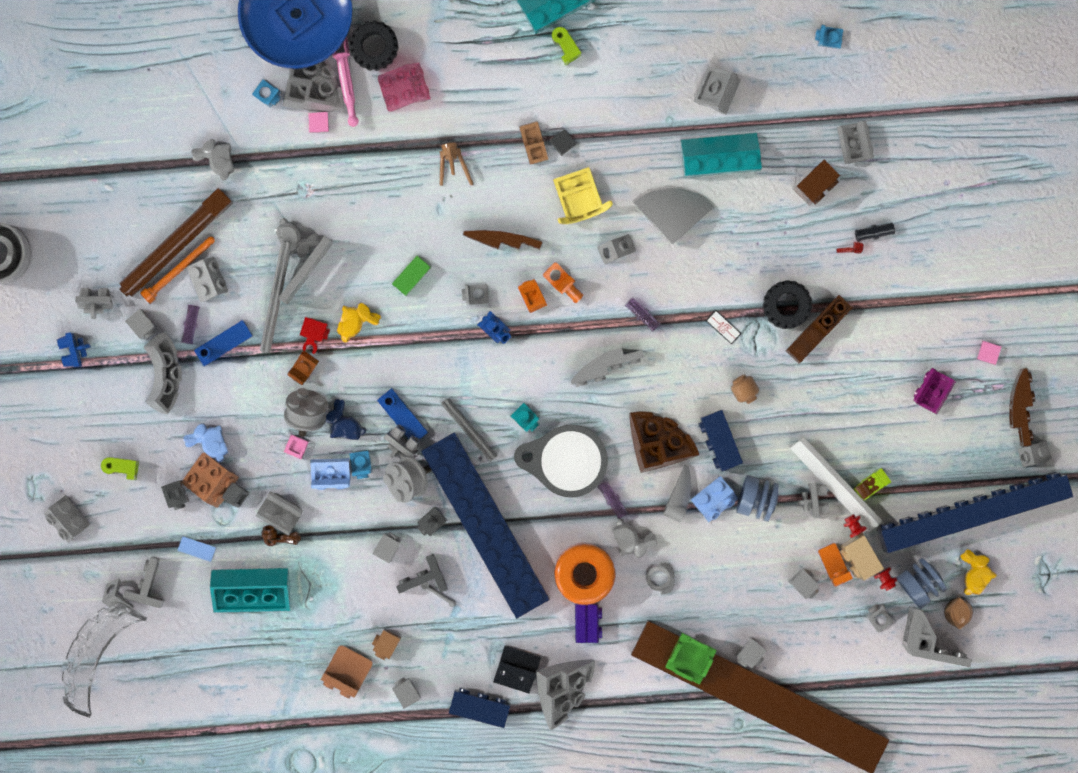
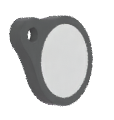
(566, 460)

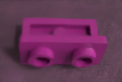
(933, 391)

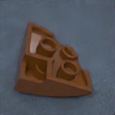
(659, 441)

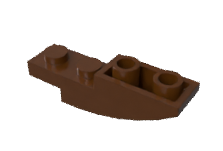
(818, 329)
(1020, 399)

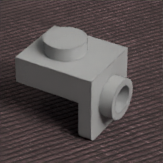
(1034, 454)

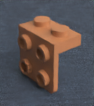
(209, 480)
(346, 671)

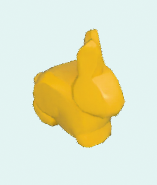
(353, 319)
(979, 575)

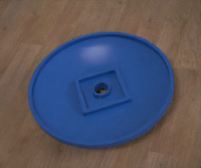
(291, 41)

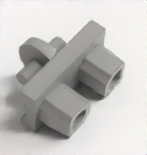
(94, 304)
(399, 444)
(814, 491)

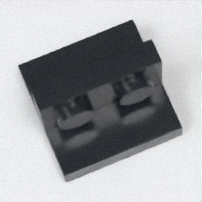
(517, 669)

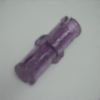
(642, 314)
(190, 324)
(612, 500)

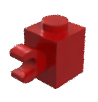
(314, 331)

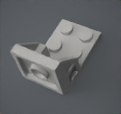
(919, 629)

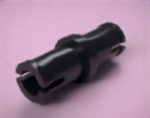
(875, 232)

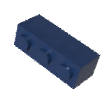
(720, 441)
(479, 707)

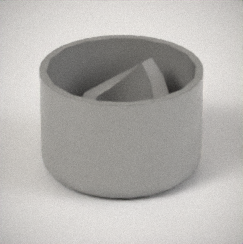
(17, 256)

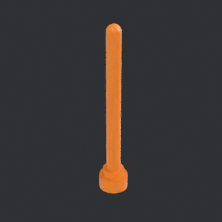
(150, 293)

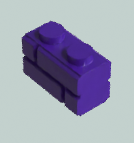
(586, 623)

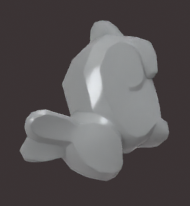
(218, 156)
(289, 232)
(629, 541)

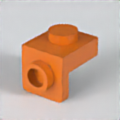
(532, 295)

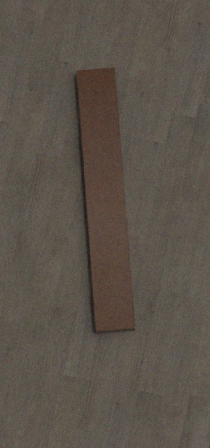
(770, 702)

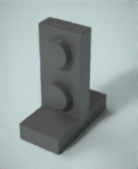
(424, 576)

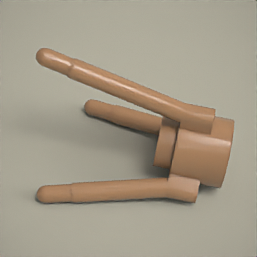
(450, 153)

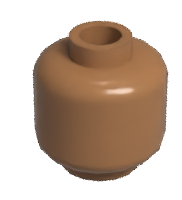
(745, 389)

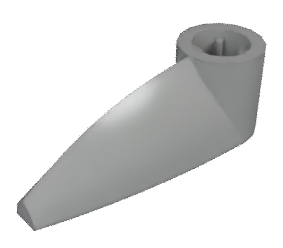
(679, 498)

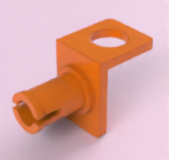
(564, 283)

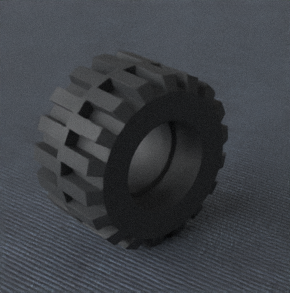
(369, 29)
(802, 296)

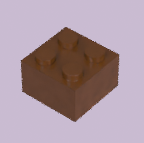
(816, 182)

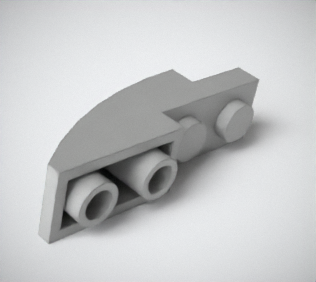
(598, 369)

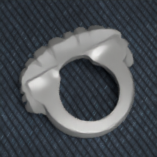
(666, 587)

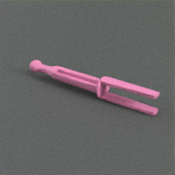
(346, 83)

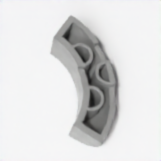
(166, 373)

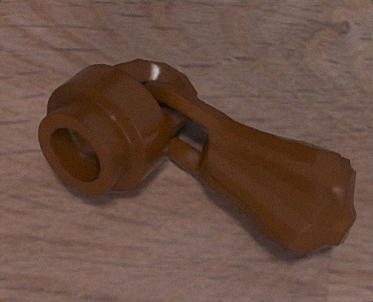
(270, 533)

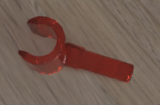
(857, 248)

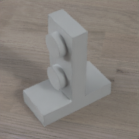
(145, 586)

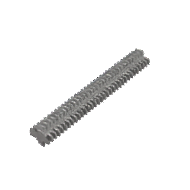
(471, 432)

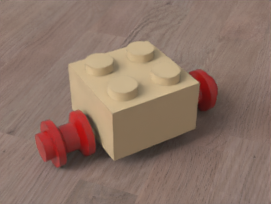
(862, 556)

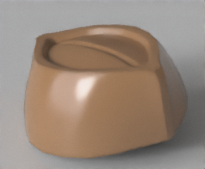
(958, 612)

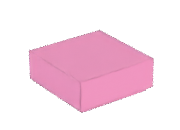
(318, 122)
(989, 352)
(296, 446)

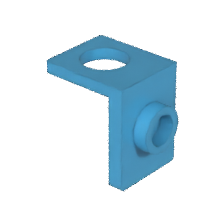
(274, 97)

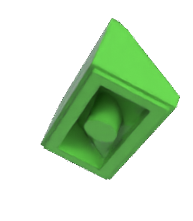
(411, 275)

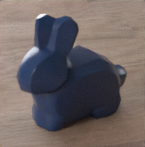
(342, 425)

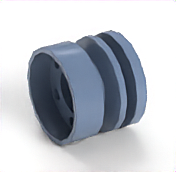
(757, 498)
(921, 583)

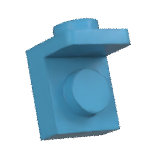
(829, 37)
(360, 464)

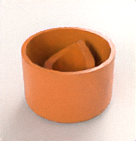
(570, 587)

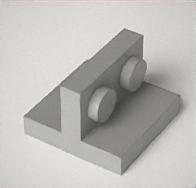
(717, 89)

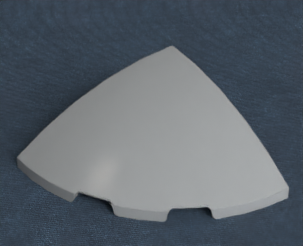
(313, 89)
(673, 211)
(562, 688)

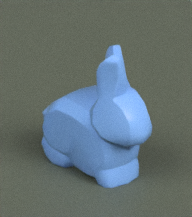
(211, 441)

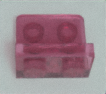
(403, 86)

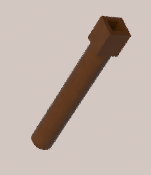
(210, 209)

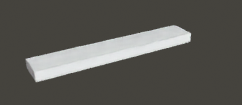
(835, 484)

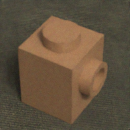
(385, 644)

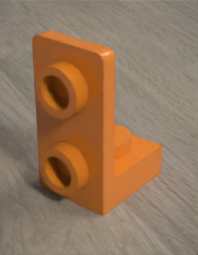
(834, 564)

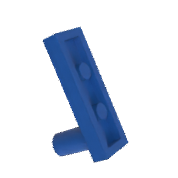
(223, 343)
(401, 414)

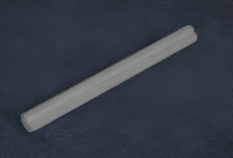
(274, 302)

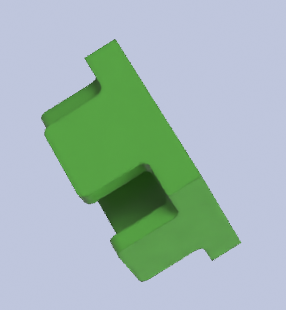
(690, 658)

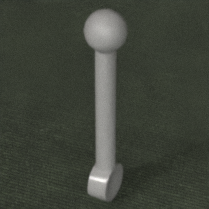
(452, 603)

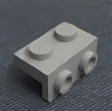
(855, 142)
(207, 279)
(66, 519)

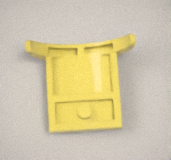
(579, 197)

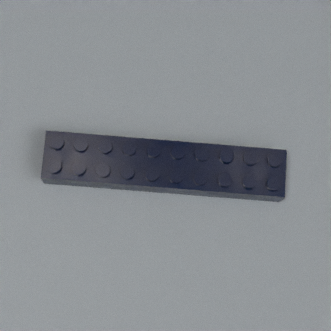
(974, 513)
(485, 525)

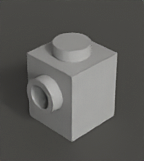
(805, 584)
(751, 654)

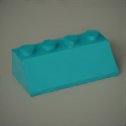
(545, 13)
(721, 155)
(250, 590)

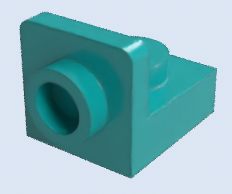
(526, 418)

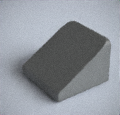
(562, 142)
(235, 495)

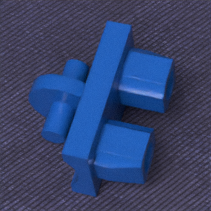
(495, 328)
(74, 357)

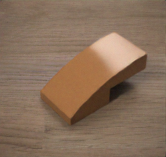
(533, 142)

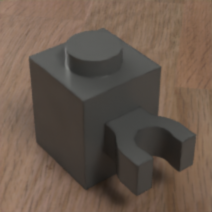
(175, 495)
(431, 522)

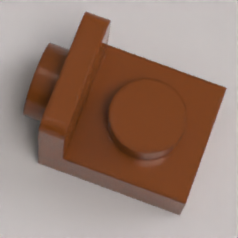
(303, 368)

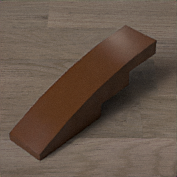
(495, 238)

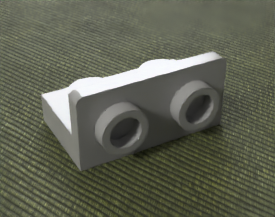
(279, 513)

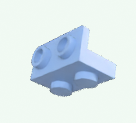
(330, 473)
(714, 499)

